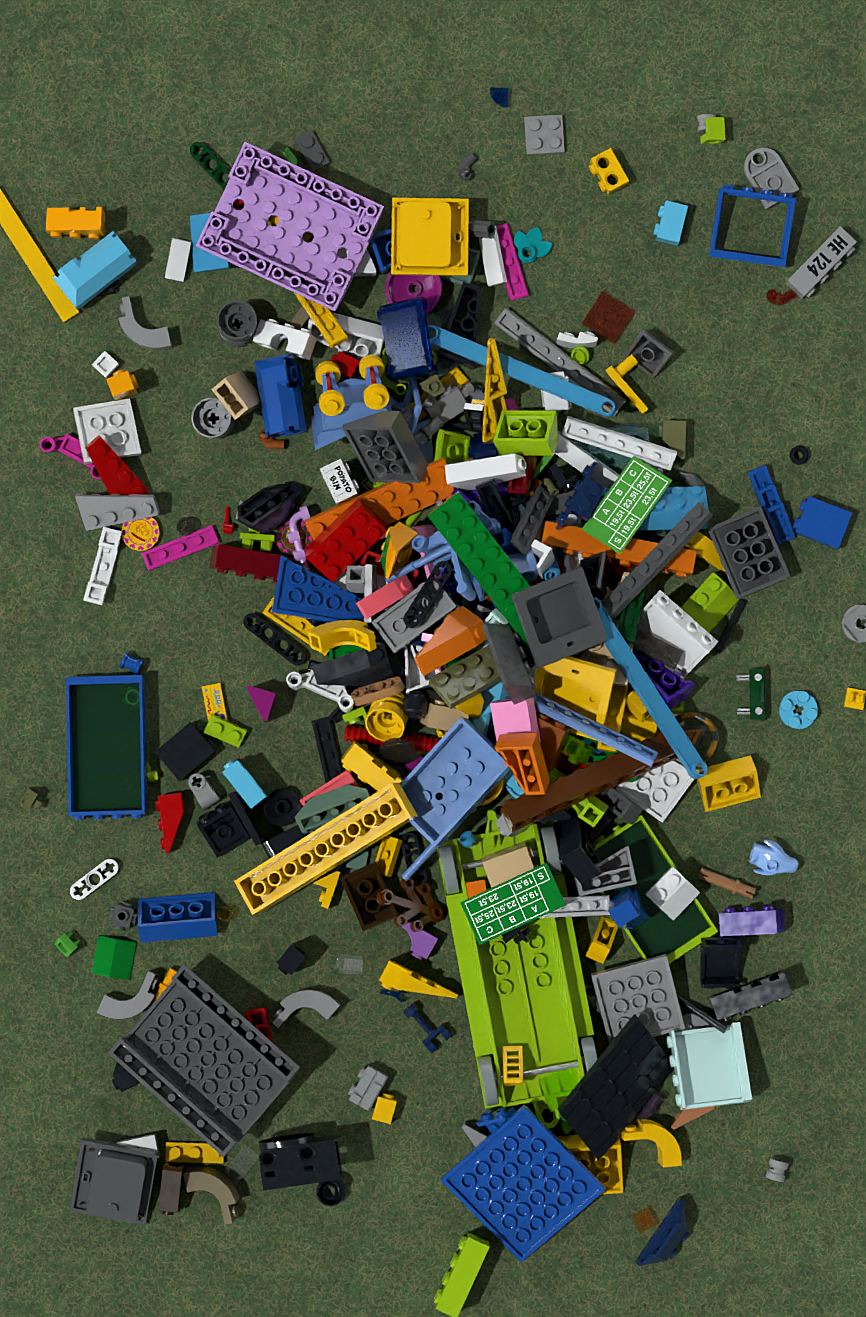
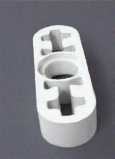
(109, 874)

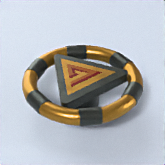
(697, 733)

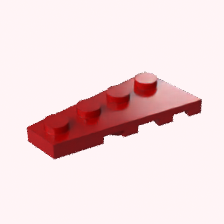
(113, 471)

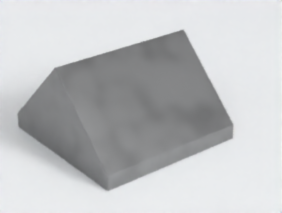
(649, 353)

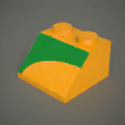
(397, 548)

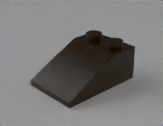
(362, 891)

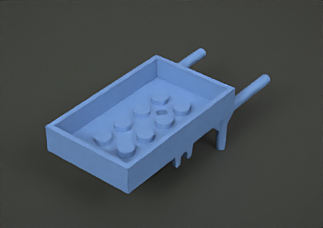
(464, 771)

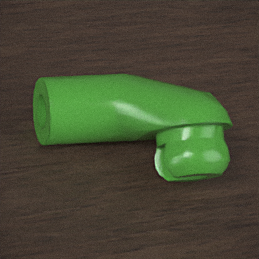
(288, 155)

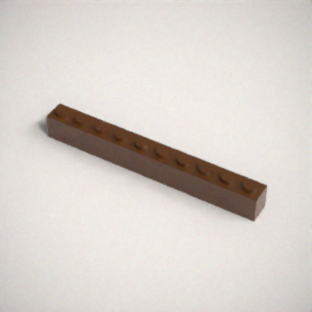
(583, 784)

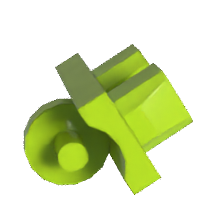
(249, 538)

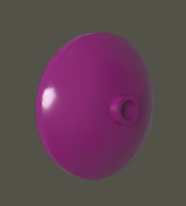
(400, 288)

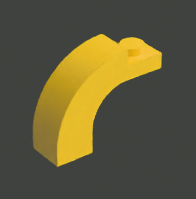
(342, 633)
(667, 1146)

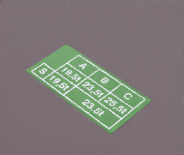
(626, 505)

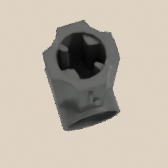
(481, 229)

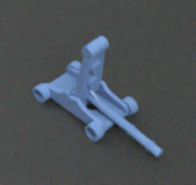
(439, 550)

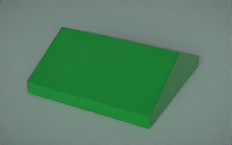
(114, 958)

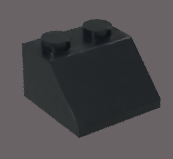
(597, 573)

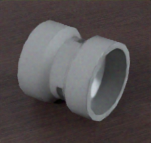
(777, 1169)

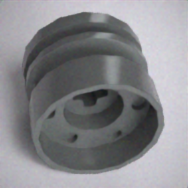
(235, 312)

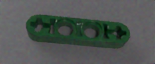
(215, 173)

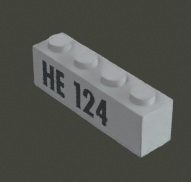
(821, 262)

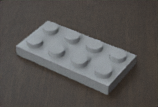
(392, 625)

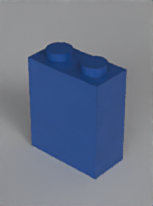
(821, 522)

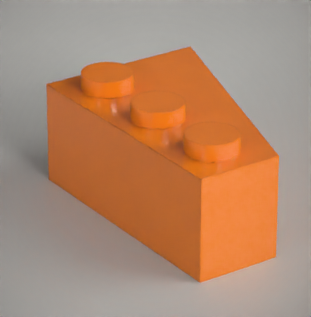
(526, 760)

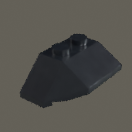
(270, 507)

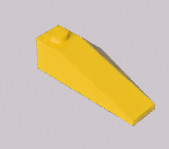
(404, 979)

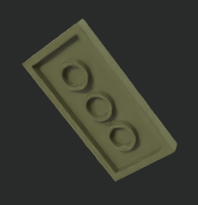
(466, 677)

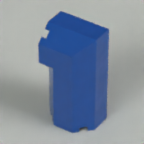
(280, 395)

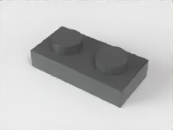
(312, 151)

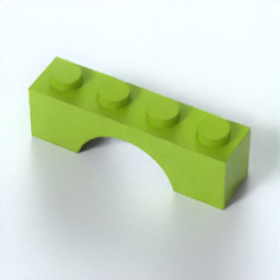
(589, 809)

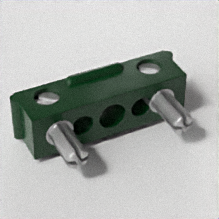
(757, 694)

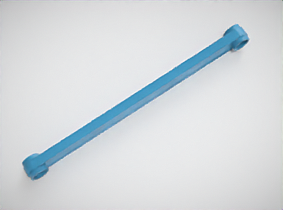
(523, 372)
(650, 697)

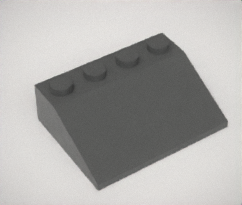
(386, 448)
(748, 552)

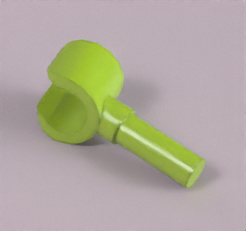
(151, 775)

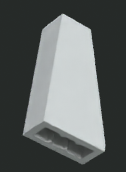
(470, 473)

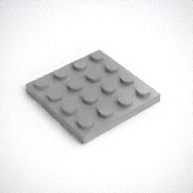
(641, 990)

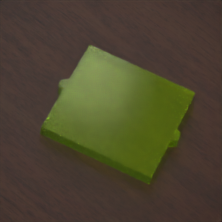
(557, 1088)

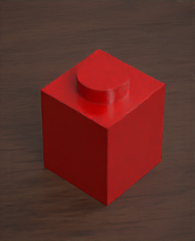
(346, 363)

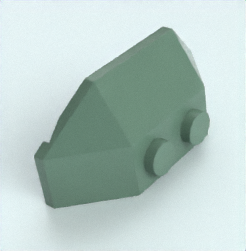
(328, 806)

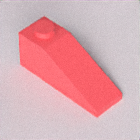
(385, 597)

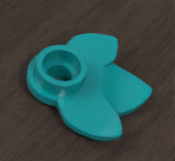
(532, 242)

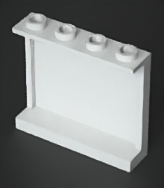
(675, 627)

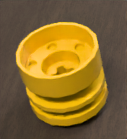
(386, 718)

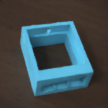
(244, 783)

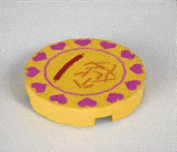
(141, 533)

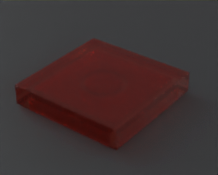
(608, 317)

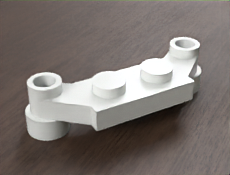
(333, 692)

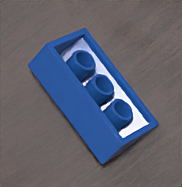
(177, 917)

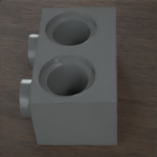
(620, 805)

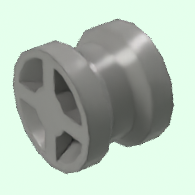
(701, 119)

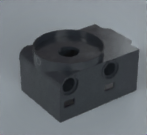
(299, 1160)

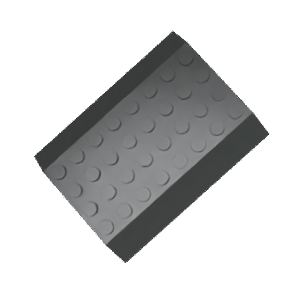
(205, 1061)

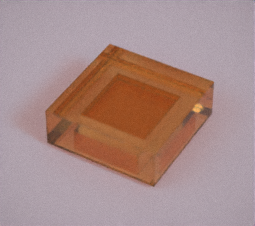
(644, 1220)

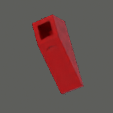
(172, 812)

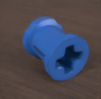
(131, 663)

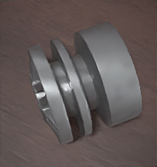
(201, 419)

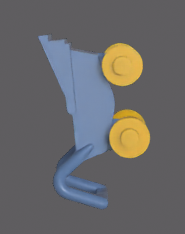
(355, 399)

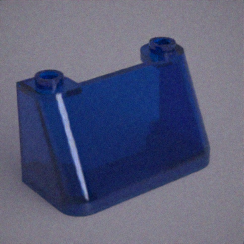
(407, 339)

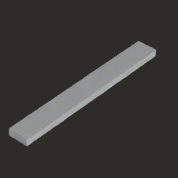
(556, 357)

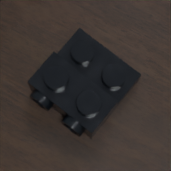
(222, 829)

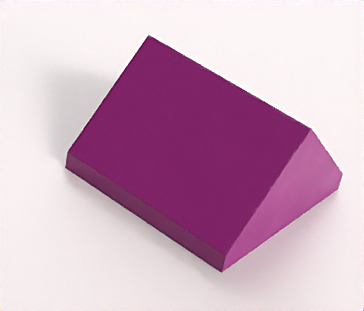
(263, 701)

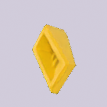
(512, 1080)

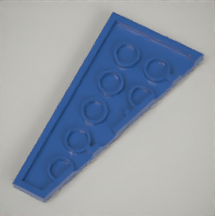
(313, 597)

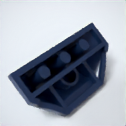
(666, 1237)

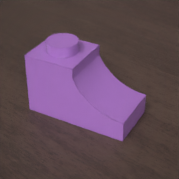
(421, 942)

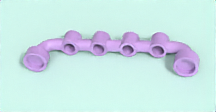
(294, 537)

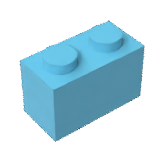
(671, 222)

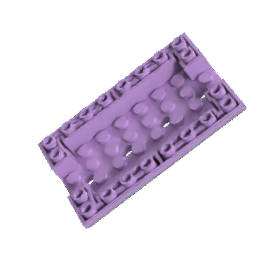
(302, 205)

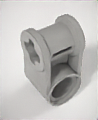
(205, 793)

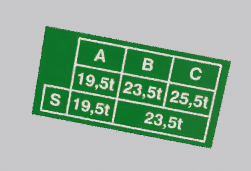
(513, 903)

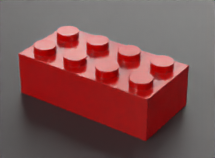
(345, 540)

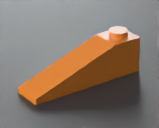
(454, 637)

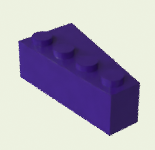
(668, 683)

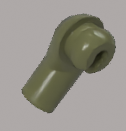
(549, 485)

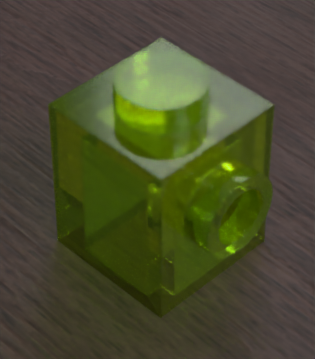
(577, 751)

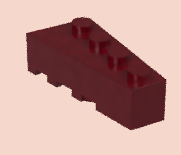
(245, 562)

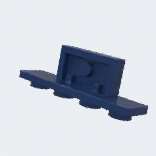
(584, 499)

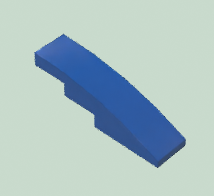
(771, 504)

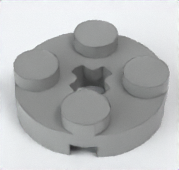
(850, 621)

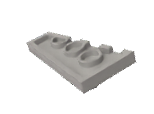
(113, 509)

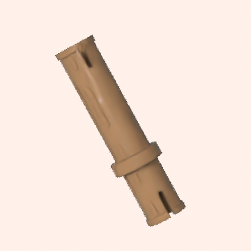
(727, 883)

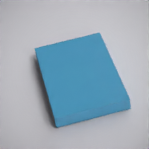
(203, 260)

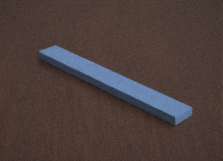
(594, 730)

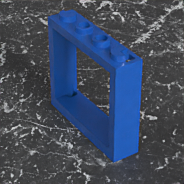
(764, 195)

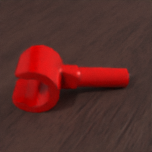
(227, 527)

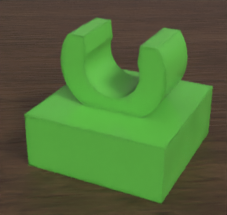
(65, 945)

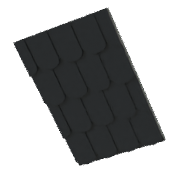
(616, 1087)

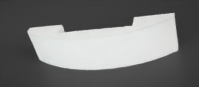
(103, 566)

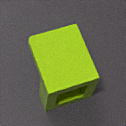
(714, 131)

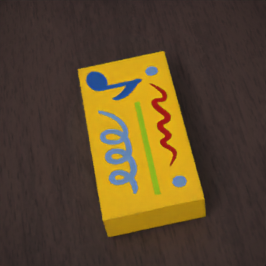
(214, 701)

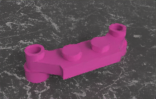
(70, 447)

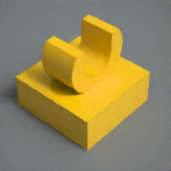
(855, 698)

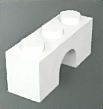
(270, 334)

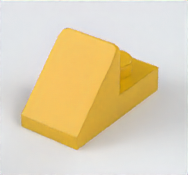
(330, 883)

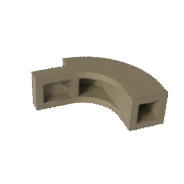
(216, 1183)

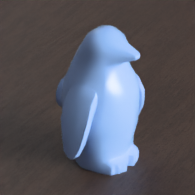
(771, 859)

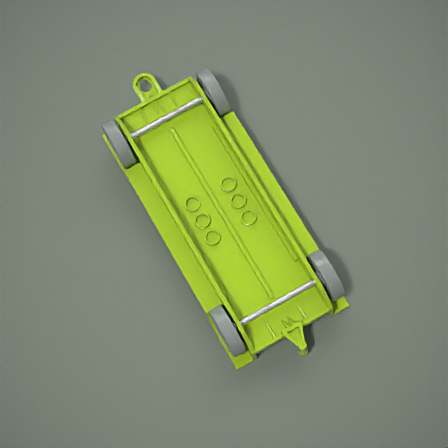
(522, 990)

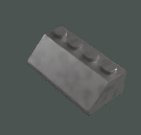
(510, 661)

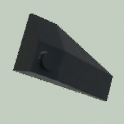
(356, 668)

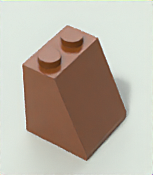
(553, 738)

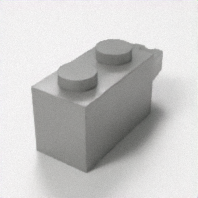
(448, 403)

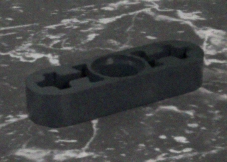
(406, 856)

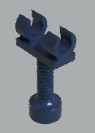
(412, 1011)

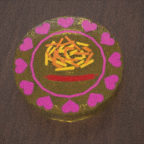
(282, 539)

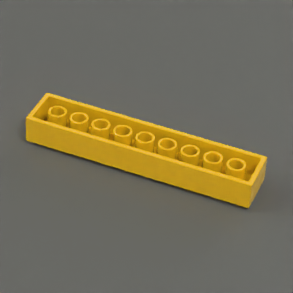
(326, 848)

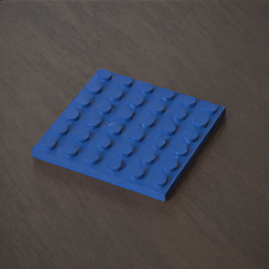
(523, 1183)

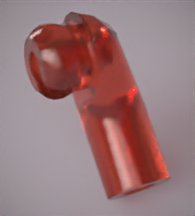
(779, 299)

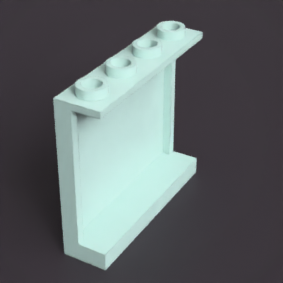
(709, 1067)

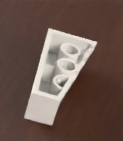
(363, 336)

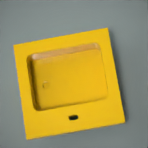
(426, 236)
(578, 686)

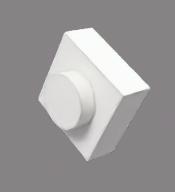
(105, 364)

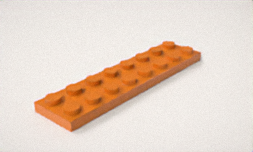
(393, 499)

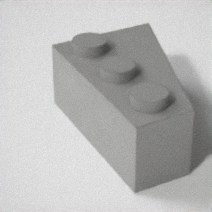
(615, 873)

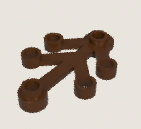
(414, 905)

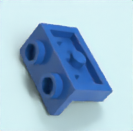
(496, 1118)

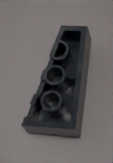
(750, 995)

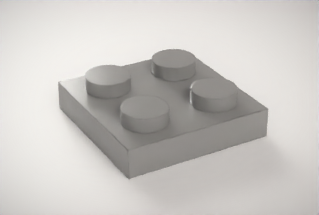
(544, 135)

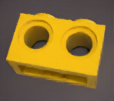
(613, 170)

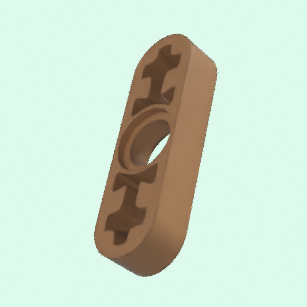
(377, 691)

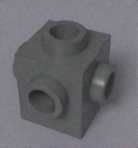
(130, 918)

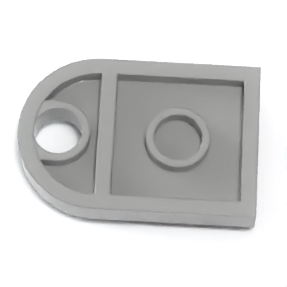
(769, 175)

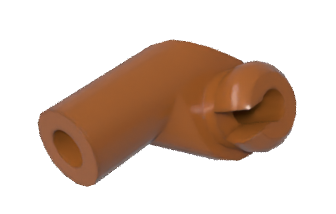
(271, 443)

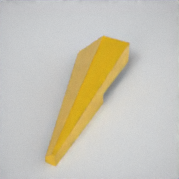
(494, 392)

